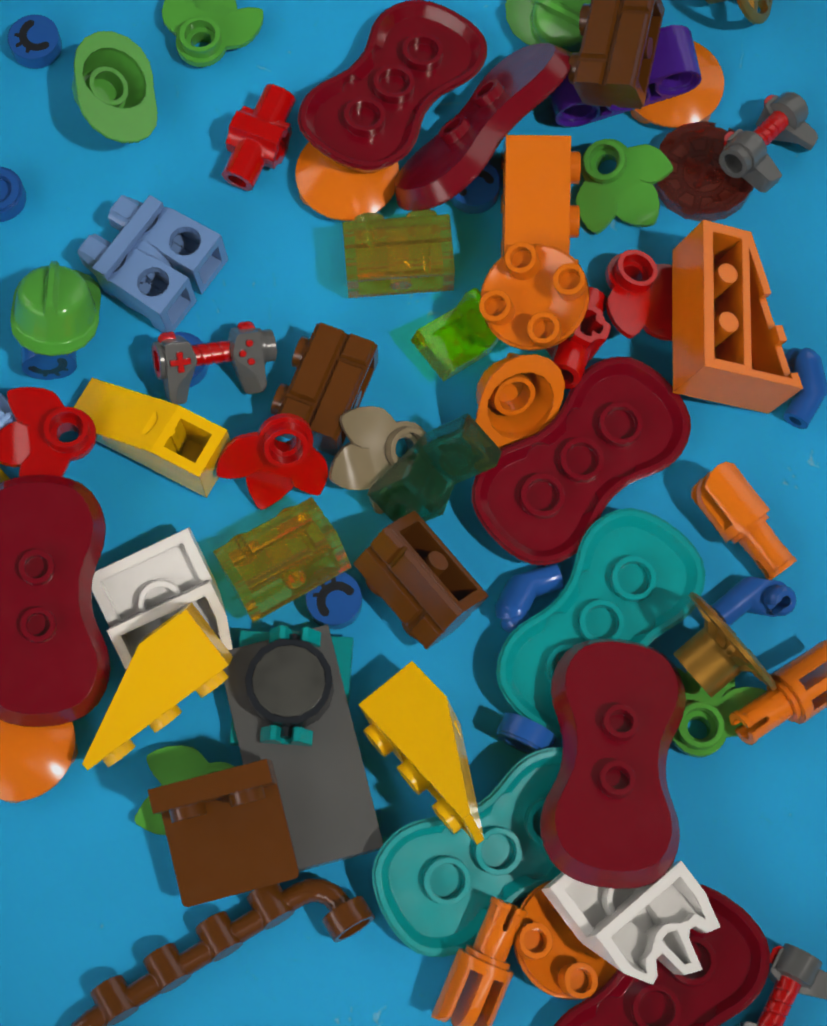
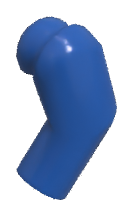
(814, 384)
(521, 591)
(757, 597)

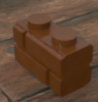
(616, 51)
(328, 382)
(420, 579)

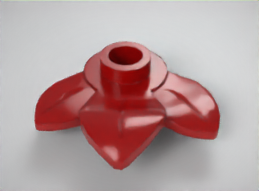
(639, 295)
(34, 437)
(273, 465)

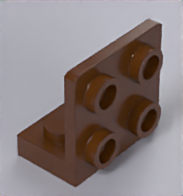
(226, 832)

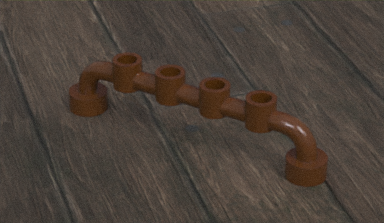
(221, 938)

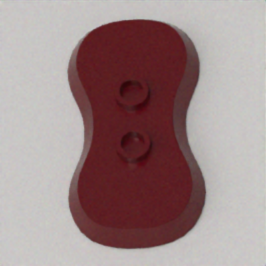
(377, 105)
(472, 136)
(556, 484)
(49, 639)
(611, 801)
(733, 974)

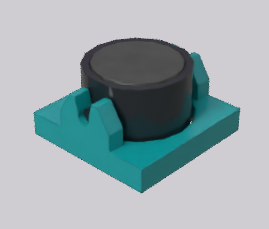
(292, 682)

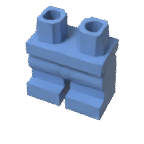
(154, 260)

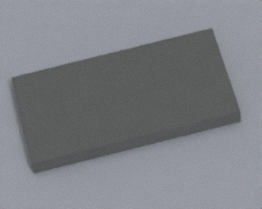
(318, 784)

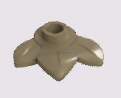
(371, 447)

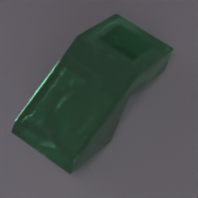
(432, 467)

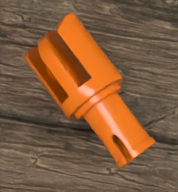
(741, 517)
(798, 696)
(481, 971)

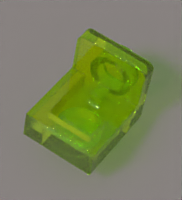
(456, 337)

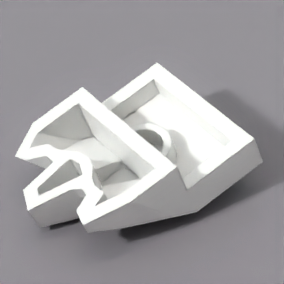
(155, 585)
(637, 923)

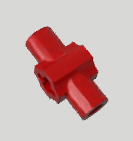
(258, 137)
(579, 348)

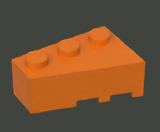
(537, 191)
(723, 324)

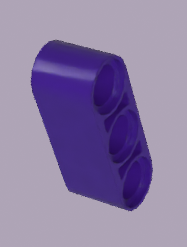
(672, 74)

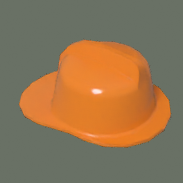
(518, 397)

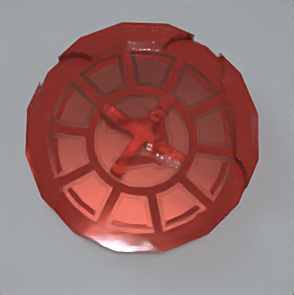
(697, 184)

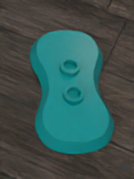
(624, 585)
(441, 883)

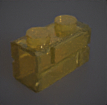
(398, 254)
(282, 559)

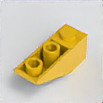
(156, 434)
(164, 670)
(424, 733)

